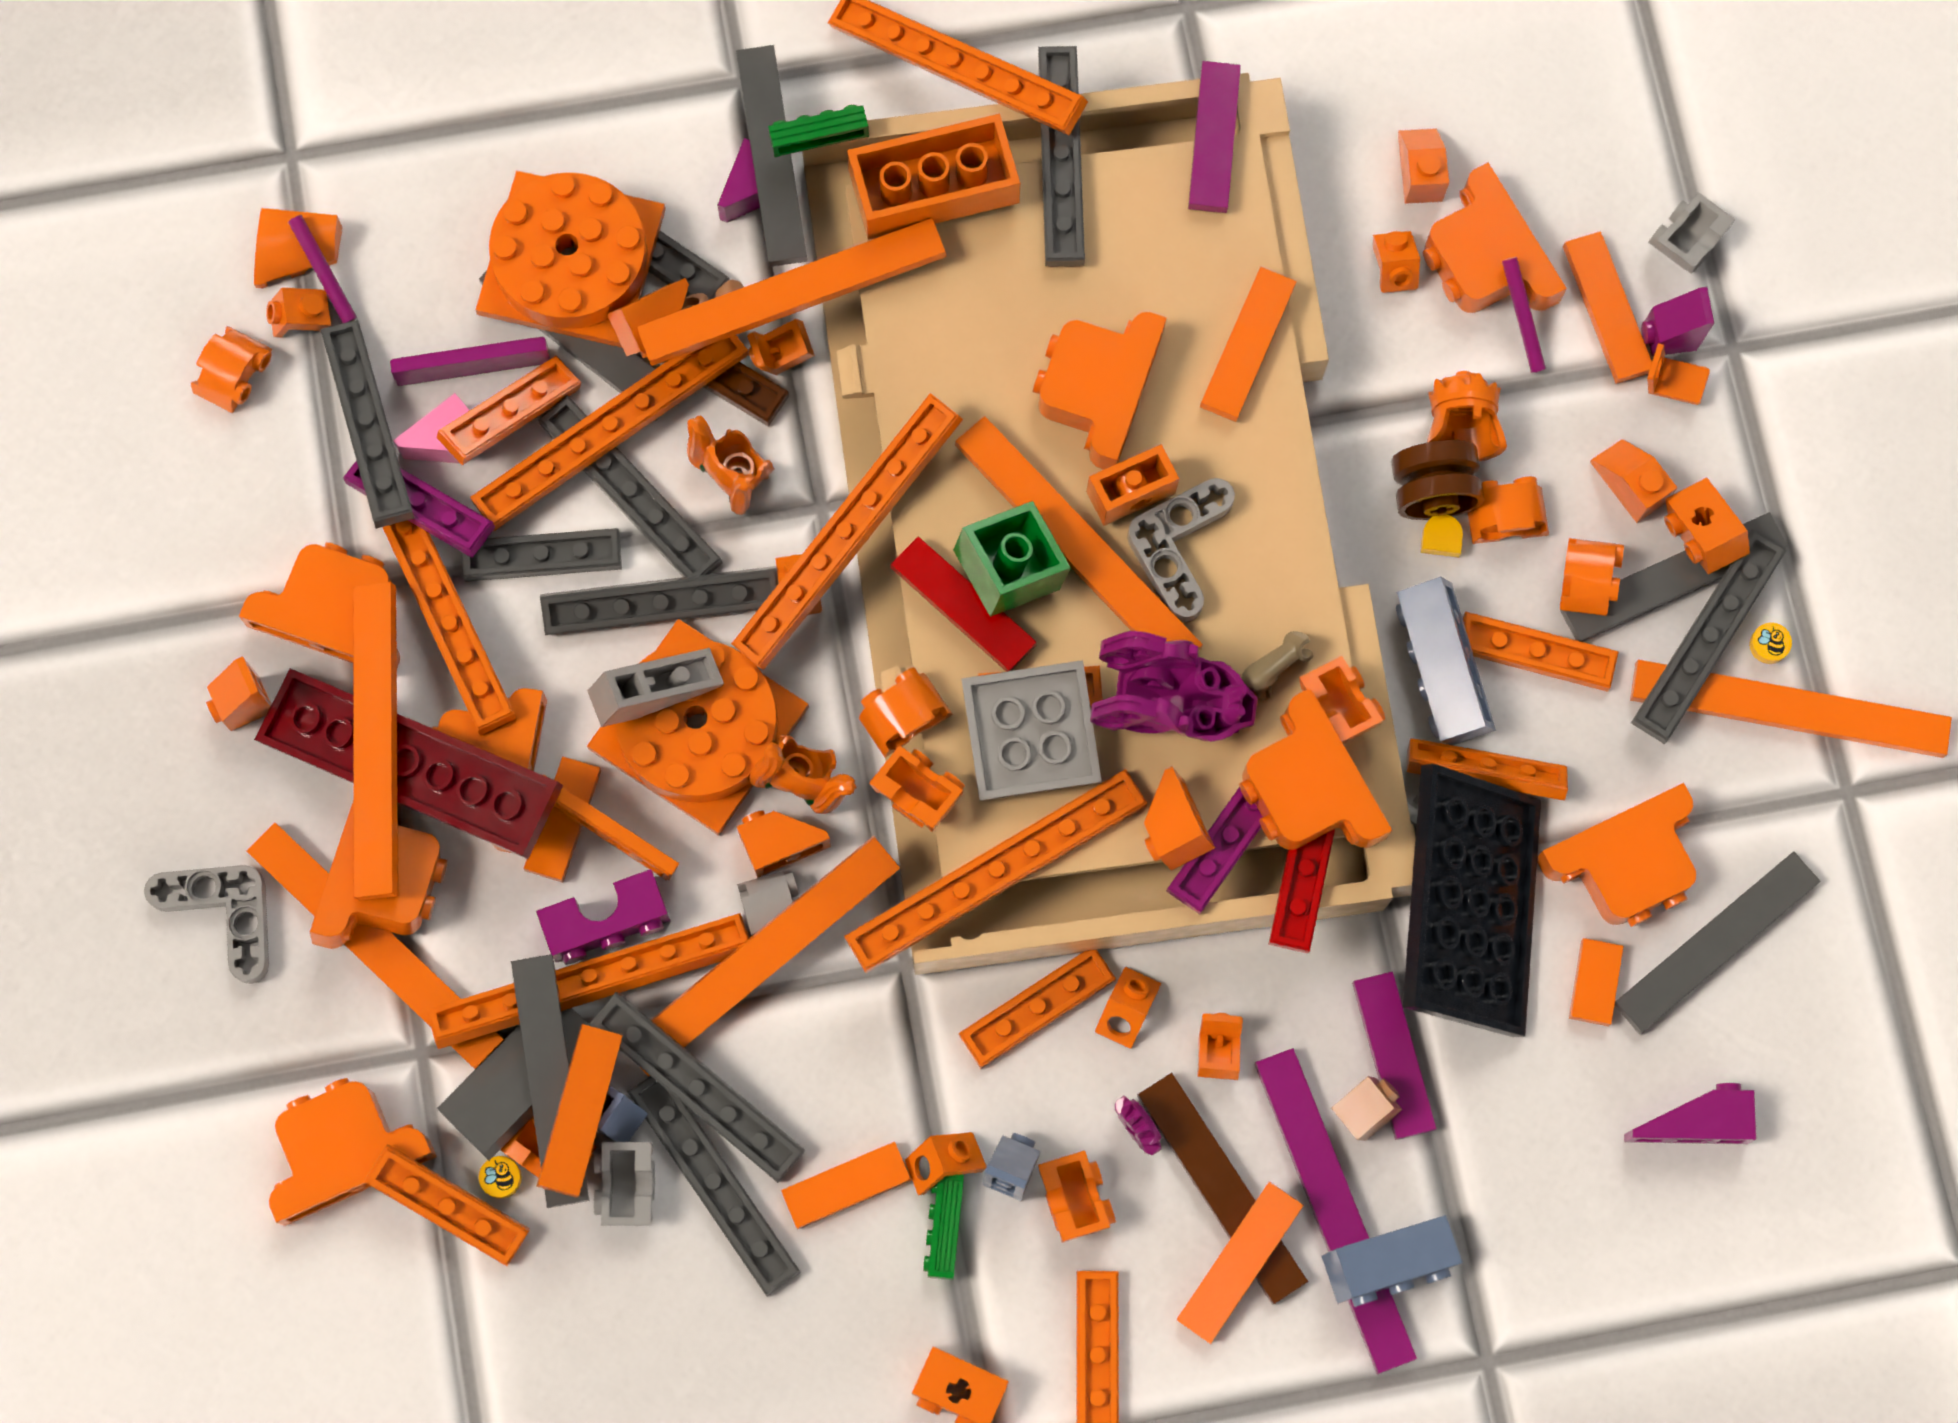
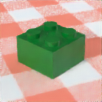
(1011, 558)

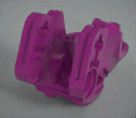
(1171, 689)

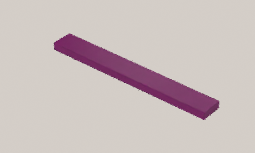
(1330, 1198)

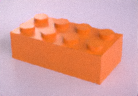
(934, 175)

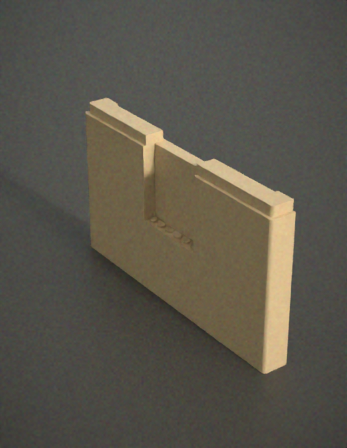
(975, 340)

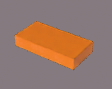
(1596, 982)

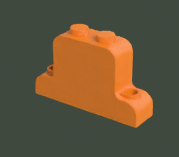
(1474, 241)
(1099, 380)
(316, 600)
(513, 741)
(1311, 783)
(1629, 859)
(418, 870)
(334, 1146)

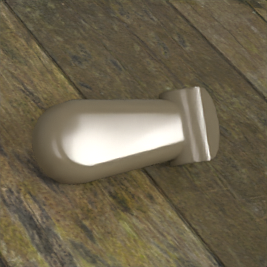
(1265, 671)

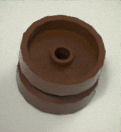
(1437, 479)

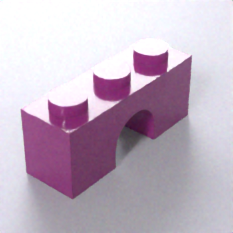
(638, 910)

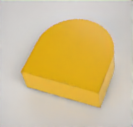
(1442, 536)

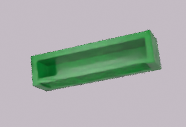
(819, 130)
(945, 1230)

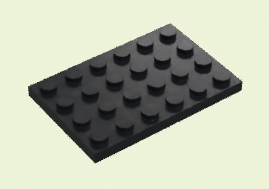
(1472, 902)

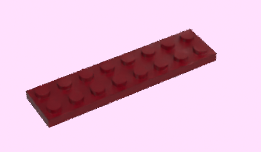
(434, 770)

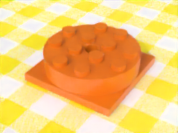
(571, 293)
(710, 766)

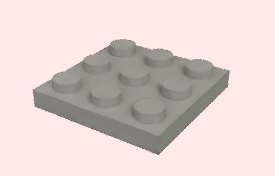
(1031, 730)

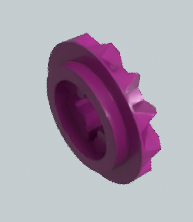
(1138, 1125)

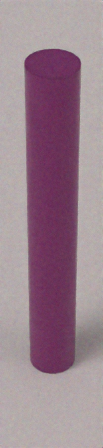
(322, 269)
(1523, 314)

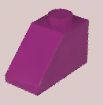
(740, 190)
(1679, 323)

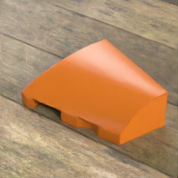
(280, 252)

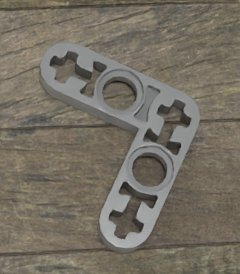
(1168, 532)
(236, 906)

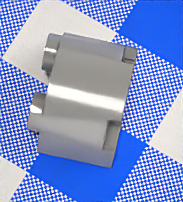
(1693, 232)
(766, 898)
(627, 1183)

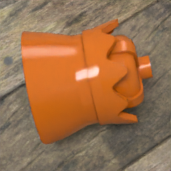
(1467, 411)

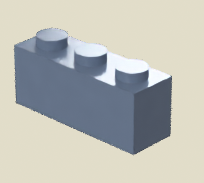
(1392, 1261)

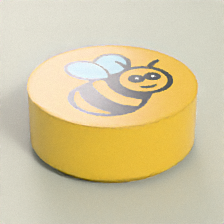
(1770, 643)
(500, 1177)

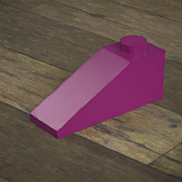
(1712, 1118)

